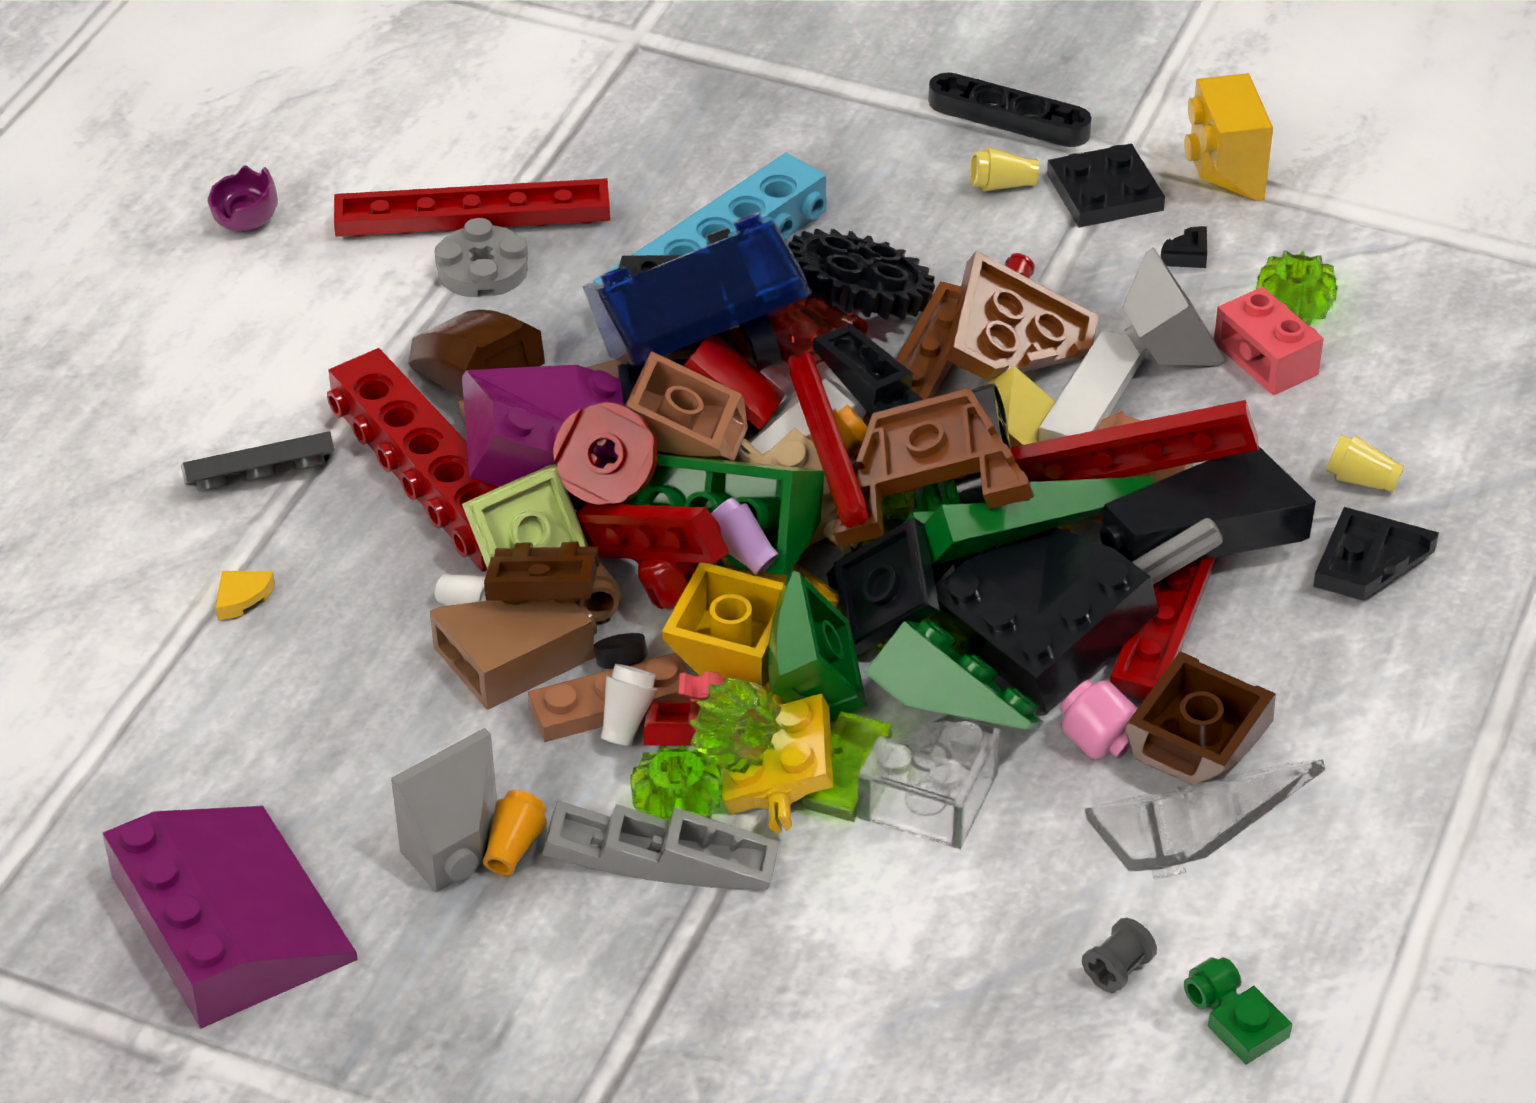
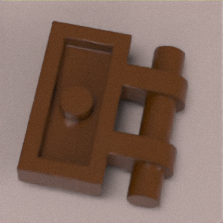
(542, 573)

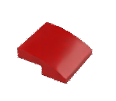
(727, 367)

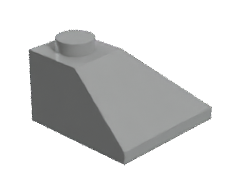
(1166, 319)
(447, 810)

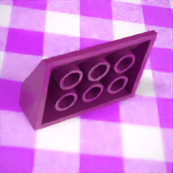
(224, 906)

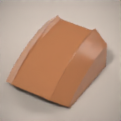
(688, 411)

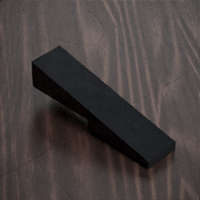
(866, 369)

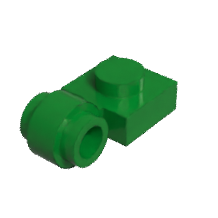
(1242, 1021)

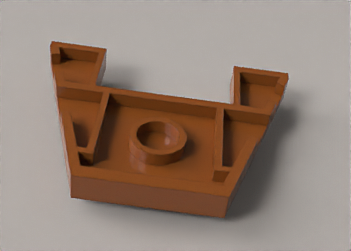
(929, 445)

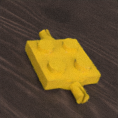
(791, 771)

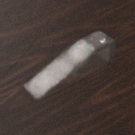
(1196, 820)

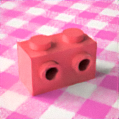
(1268, 340)

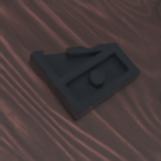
(1370, 553)

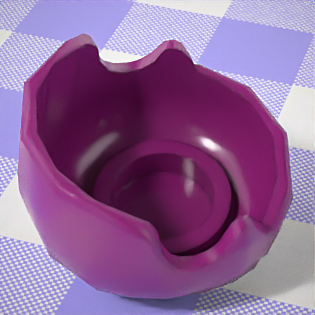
(243, 199)

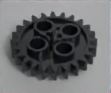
(862, 274)

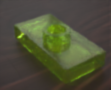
(850, 746)

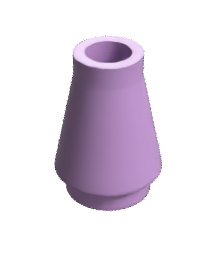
(744, 536)

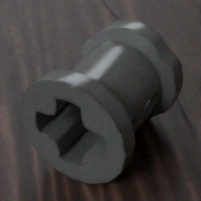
(1119, 955)

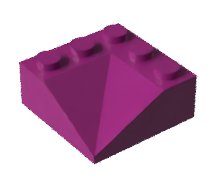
(518, 412)

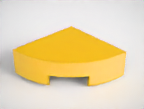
(241, 590)

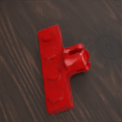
(661, 539)

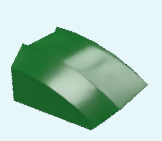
(813, 650)

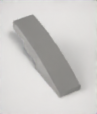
(675, 850)

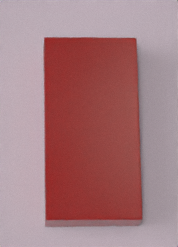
(669, 723)

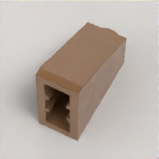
(511, 647)

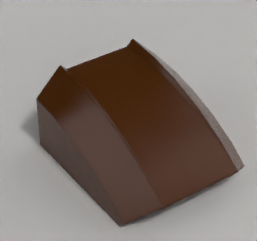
(474, 342)
(1198, 721)

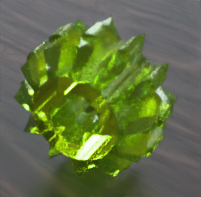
(1301, 284)
(735, 725)
(675, 780)

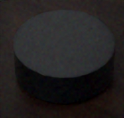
(620, 649)

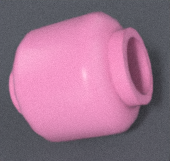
(1097, 719)

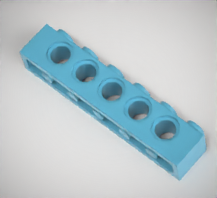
(780, 190)

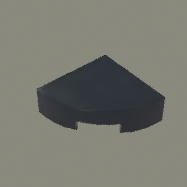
(1187, 249)

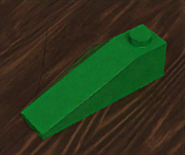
(780, 497)

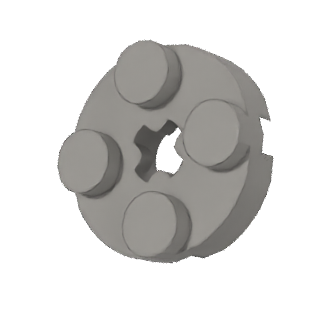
(481, 259)

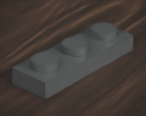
(258, 461)

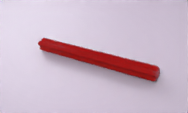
(828, 440)

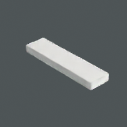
(1093, 387)

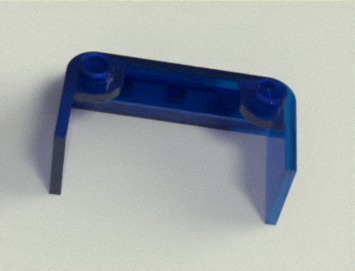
(696, 292)

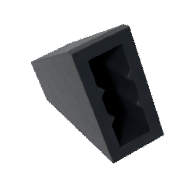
(1242, 494)

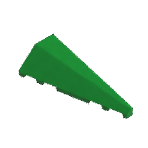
(972, 528)

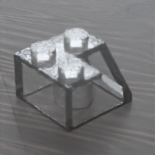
(930, 779)

